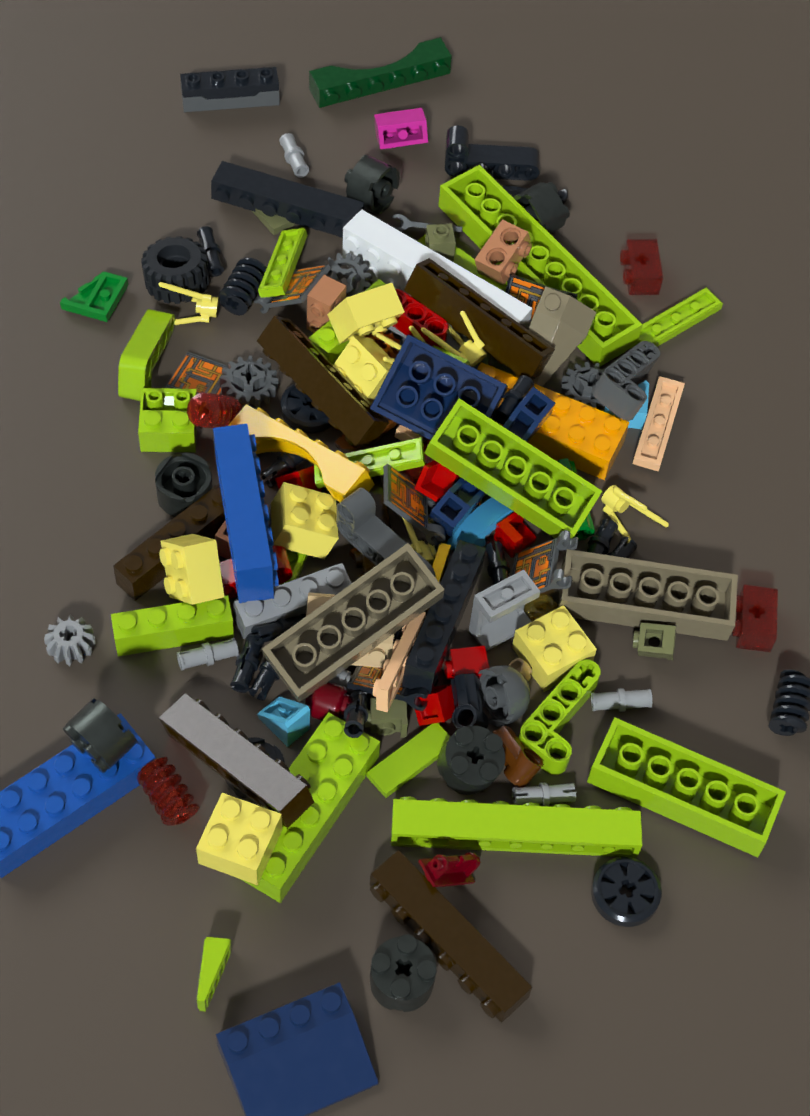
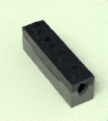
(230, 89)

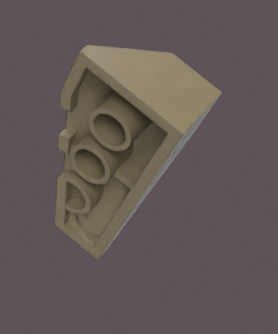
(562, 325)

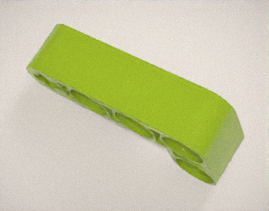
(143, 353)
(562, 710)

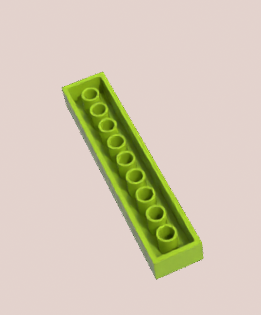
(481, 203)

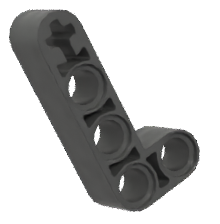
(618, 382)
(366, 531)

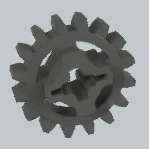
(352, 275)
(262, 381)
(579, 384)

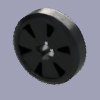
(300, 415)
(633, 875)

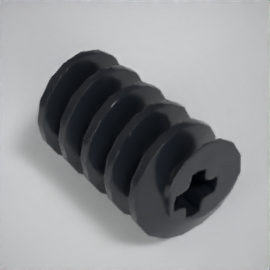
(242, 286)
(791, 704)

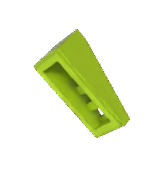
(214, 959)

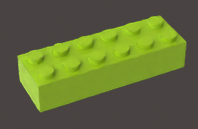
(512, 471)
(334, 770)
(686, 787)

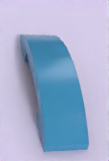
(480, 523)

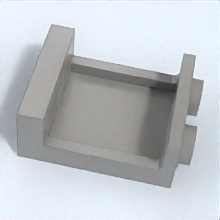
(501, 609)

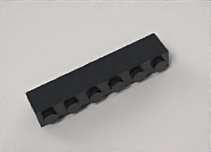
(284, 198)
(444, 617)

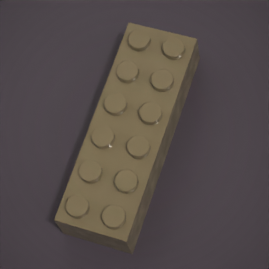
(649, 592)
(353, 622)

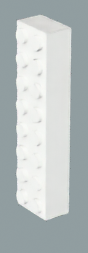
(394, 256)

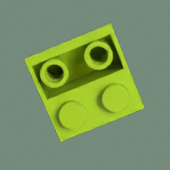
(165, 420)

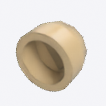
(522, 666)

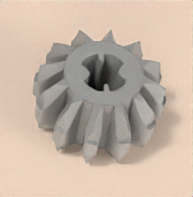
(80, 639)

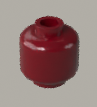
(326, 699)

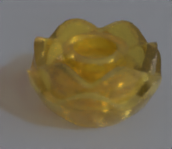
(545, 602)

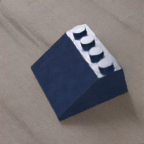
(427, 385)
(298, 1056)

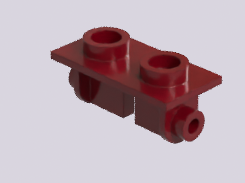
(450, 869)

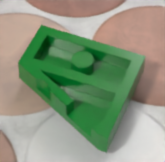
(97, 297)

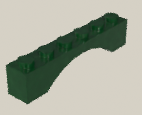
(338, 84)

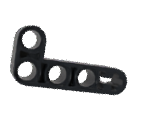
(497, 160)

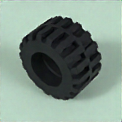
(175, 263)

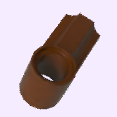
(520, 761)

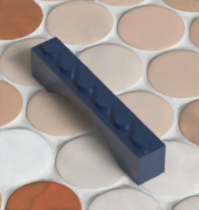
(463, 496)

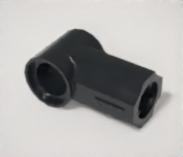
(467, 701)

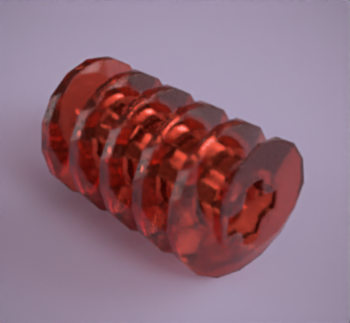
(212, 410)
(165, 792)

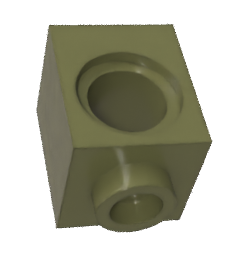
(441, 239)

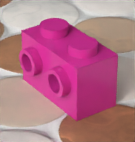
(401, 128)

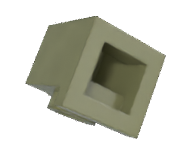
(664, 633)
(390, 722)

